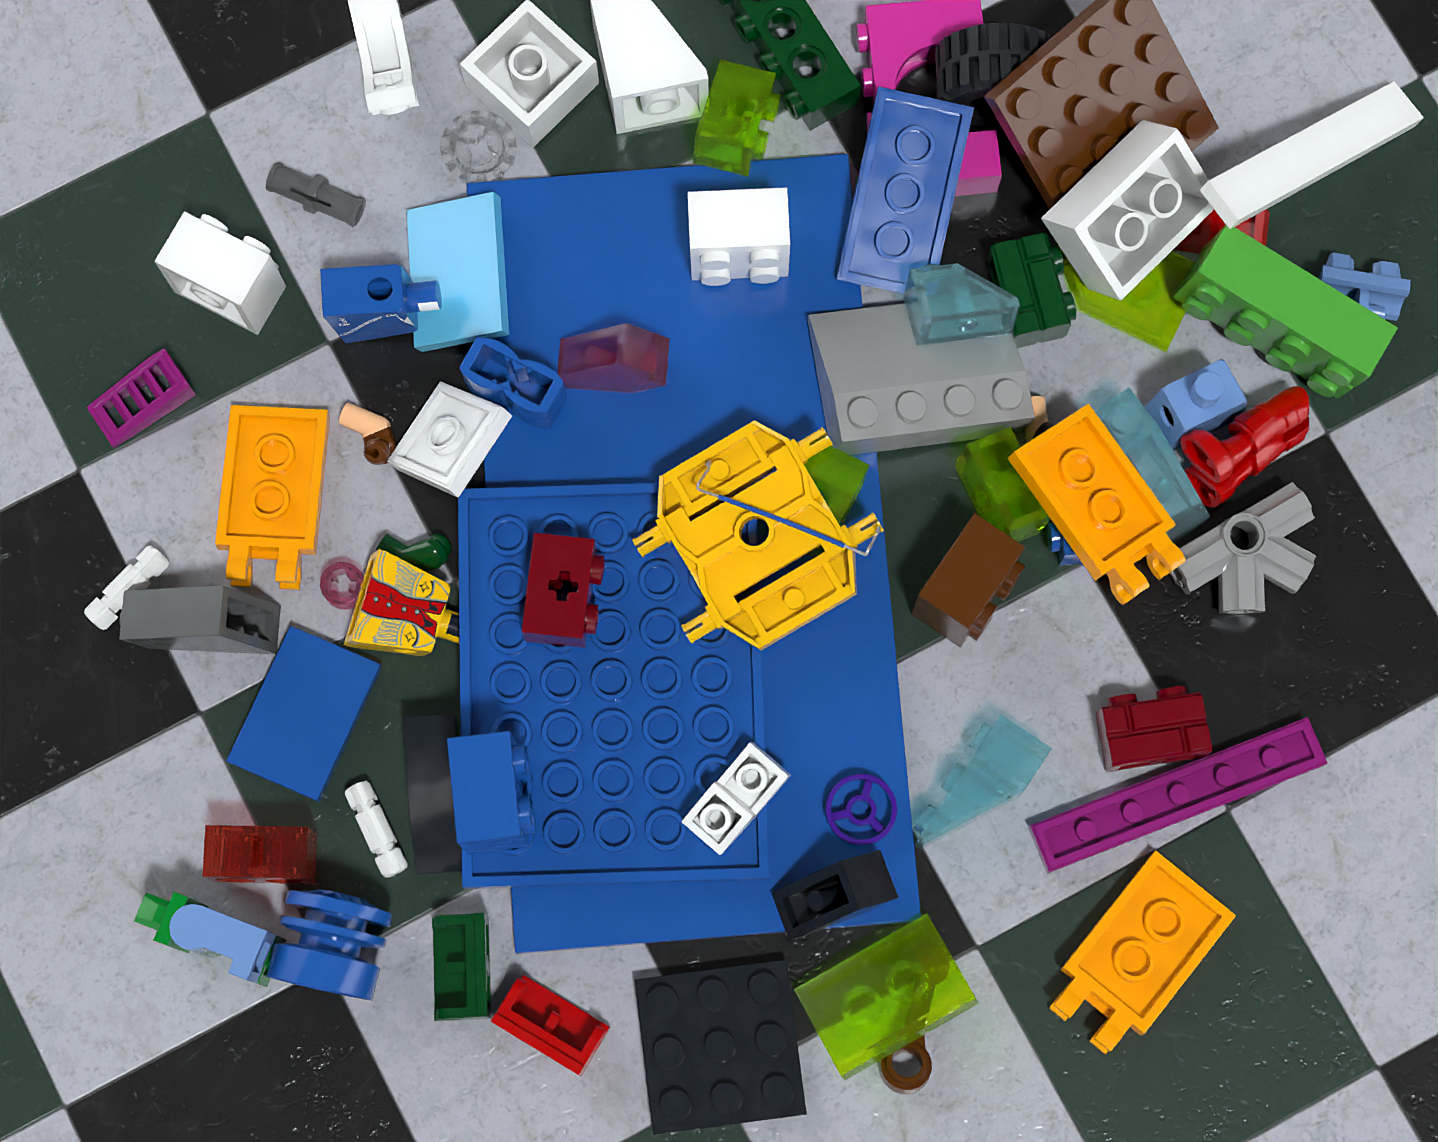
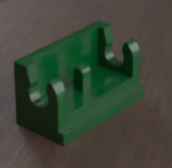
(461, 967)

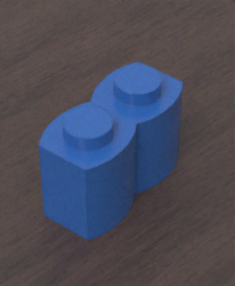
(525, 386)

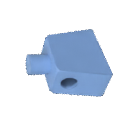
(1198, 401)

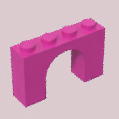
(905, 38)

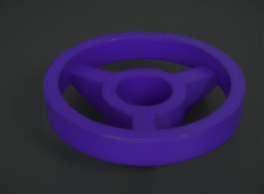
(864, 797)

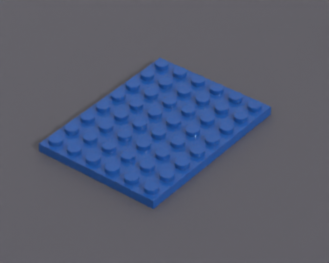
(615, 729)

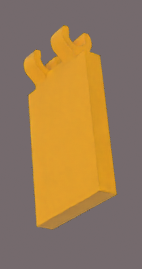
(272, 490)
(1099, 502)
(1142, 950)

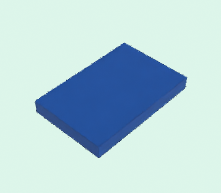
(304, 714)

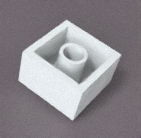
(530, 73)
(739, 235)
(221, 271)

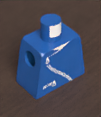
(375, 301)

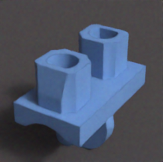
(1378, 291)

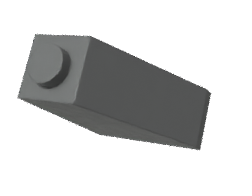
(200, 620)

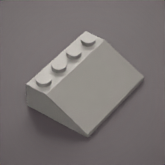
(898, 395)

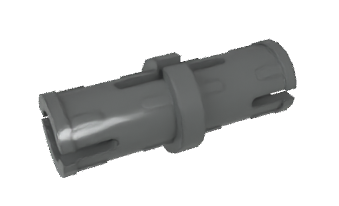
(315, 194)

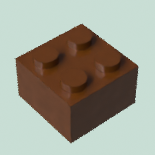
(967, 580)

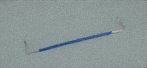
(782, 520)

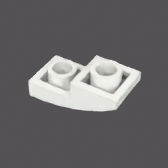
(736, 798)

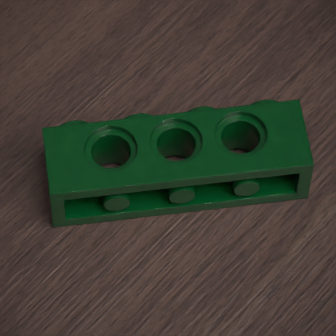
(812, 98)

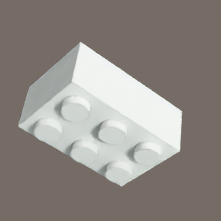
(1130, 209)

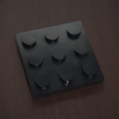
(720, 1047)

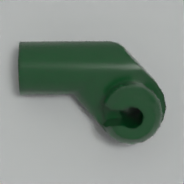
(425, 555)

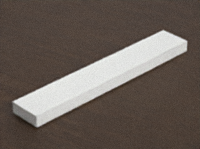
(1310, 155)

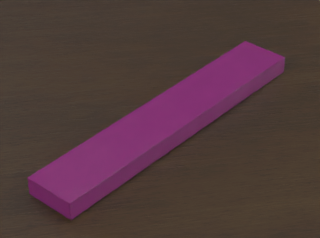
(1177, 795)

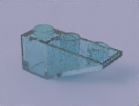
(995, 776)

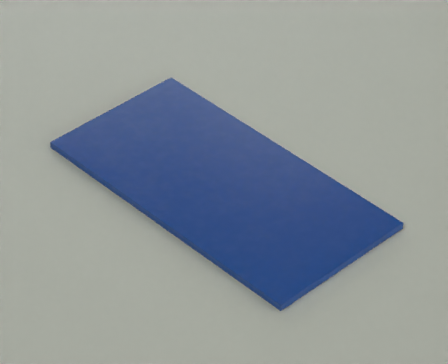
(618, 253)

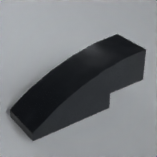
(431, 793)

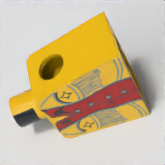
(400, 609)

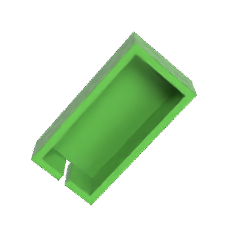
(1284, 313)

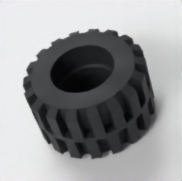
(978, 60)

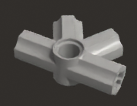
(1267, 555)

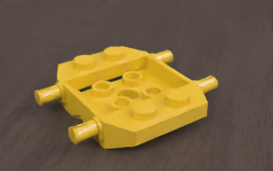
(714, 541)

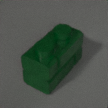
(1031, 272)

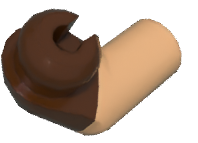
(375, 431)

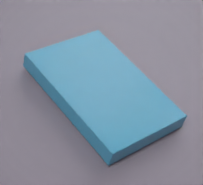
(464, 251)

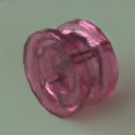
(332, 596)

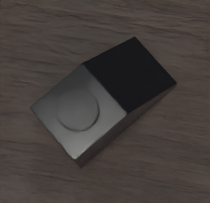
(835, 894)

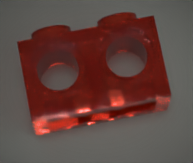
(259, 854)

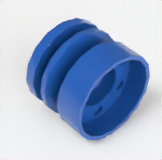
(330, 944)

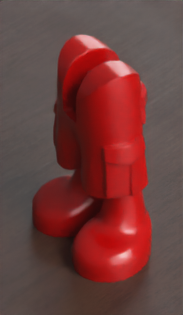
(1255, 442)

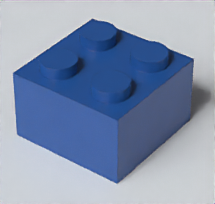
(489, 792)

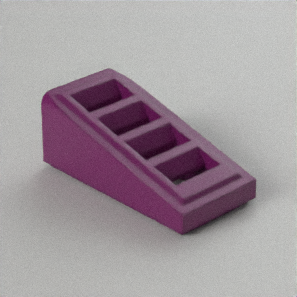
(143, 375)

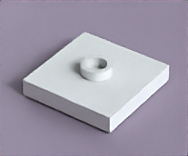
(449, 439)

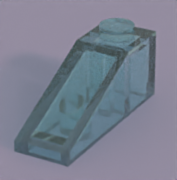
(1154, 460)

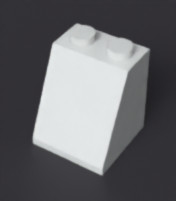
(646, 66)

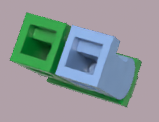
(196, 928)

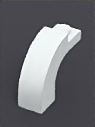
(384, 56)

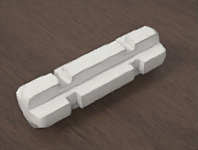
(134, 577)
(376, 829)

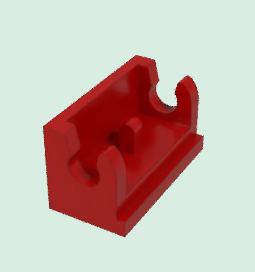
(550, 1024)

